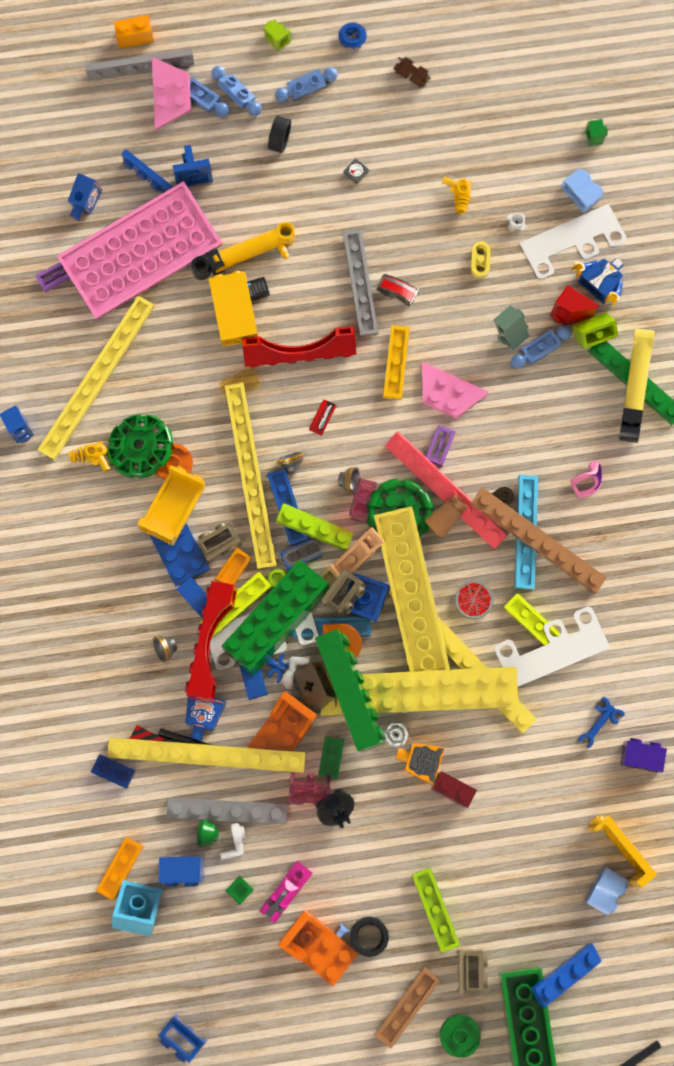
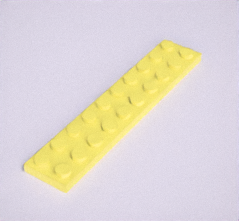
(411, 591)
(438, 690)

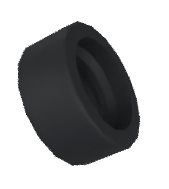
(279, 134)
(354, 938)

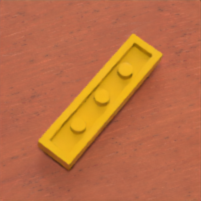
(396, 362)

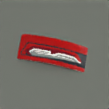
(322, 417)

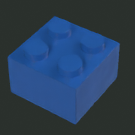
(181, 870)

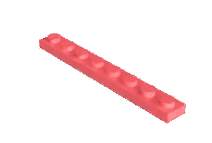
(444, 488)

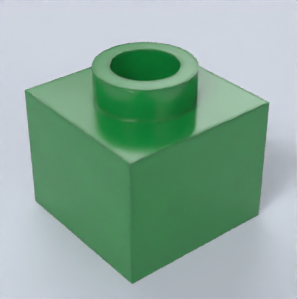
(596, 132)

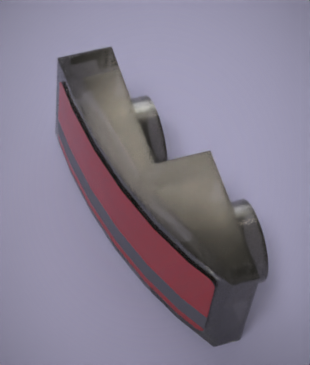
(395, 287)

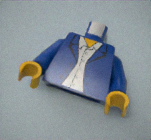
(601, 279)

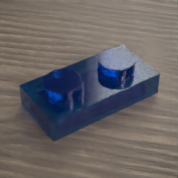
(113, 771)

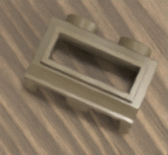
(221, 548)
(347, 603)
(463, 971)

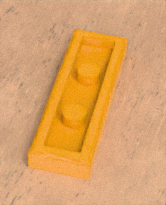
(119, 868)

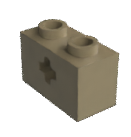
(315, 686)

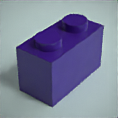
(643, 756)

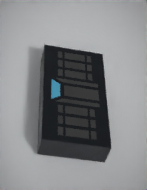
(258, 288)

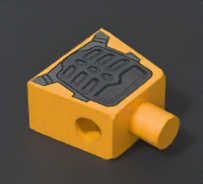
(422, 761)

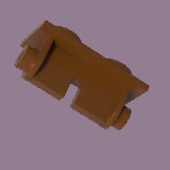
(406, 67)

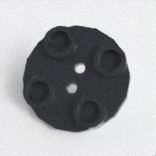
(335, 808)

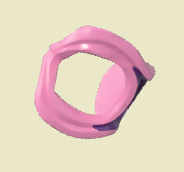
(595, 472)

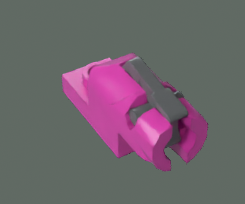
(286, 891)

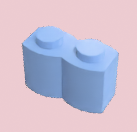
(582, 190)
(606, 891)

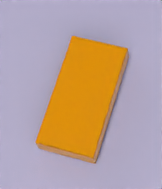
(234, 567)

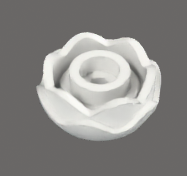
(402, 733)

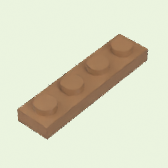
(407, 1007)

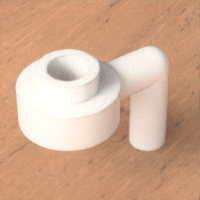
(288, 678)
(238, 835)

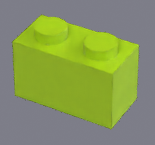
(595, 330)

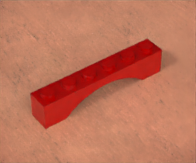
(337, 343)
(219, 603)

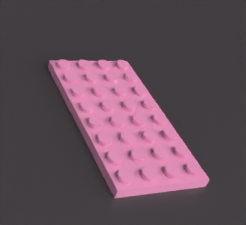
(139, 250)

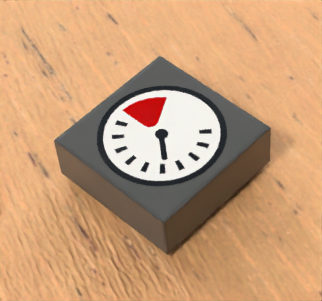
(356, 171)

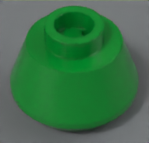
(207, 834)

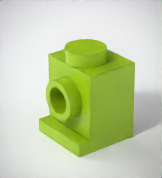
(277, 34)

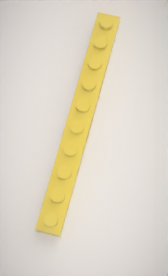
(96, 378)
(250, 476)
(465, 659)
(207, 754)

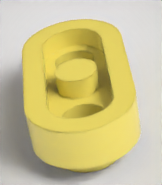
(480, 261)

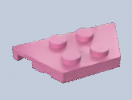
(170, 93)
(448, 392)

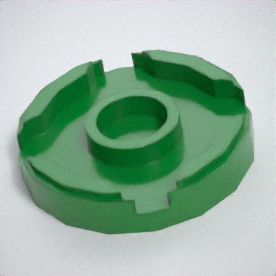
(460, 1036)

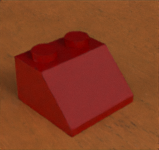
(572, 307)

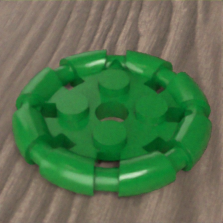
(144, 455)
(401, 500)

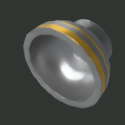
(291, 461)
(349, 479)
(164, 647)

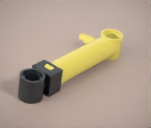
(636, 385)

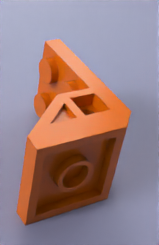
(285, 726)
(318, 947)

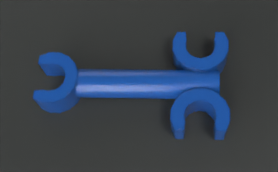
(279, 667)
(608, 712)

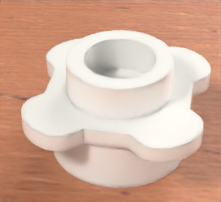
(520, 217)

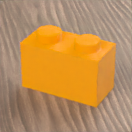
(133, 31)

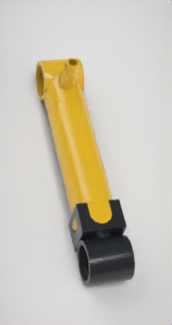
(219, 260)

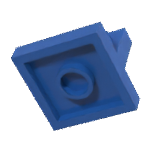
(192, 171)

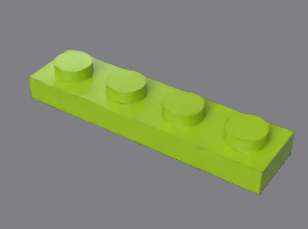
(314, 527)
(435, 910)

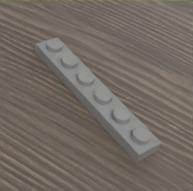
(137, 64)
(360, 283)
(227, 811)

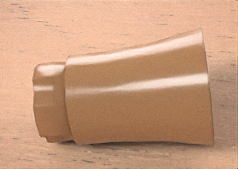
(446, 516)

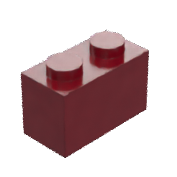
(454, 789)

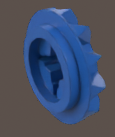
(350, 29)

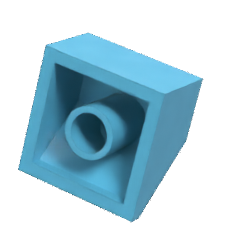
(136, 908)

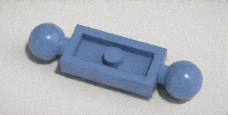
(306, 84)
(236, 90)
(207, 98)
(540, 347)

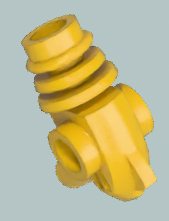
(461, 192)
(92, 453)

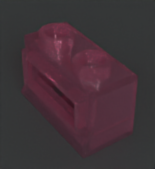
(361, 499)
(308, 791)

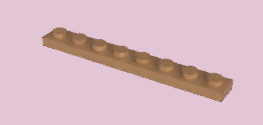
(538, 540)

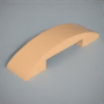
(355, 556)

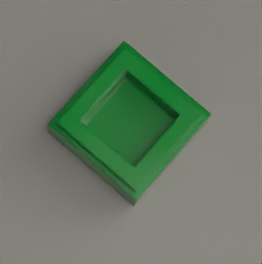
(239, 890)

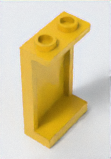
(233, 307)
(172, 505)
(644, 871)

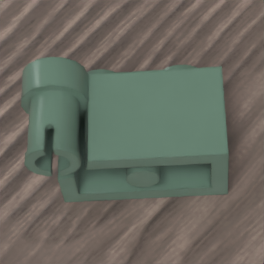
(511, 327)

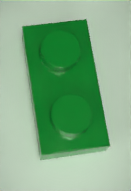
(331, 757)

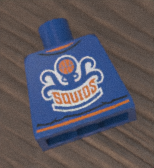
(83, 196)
(203, 716)

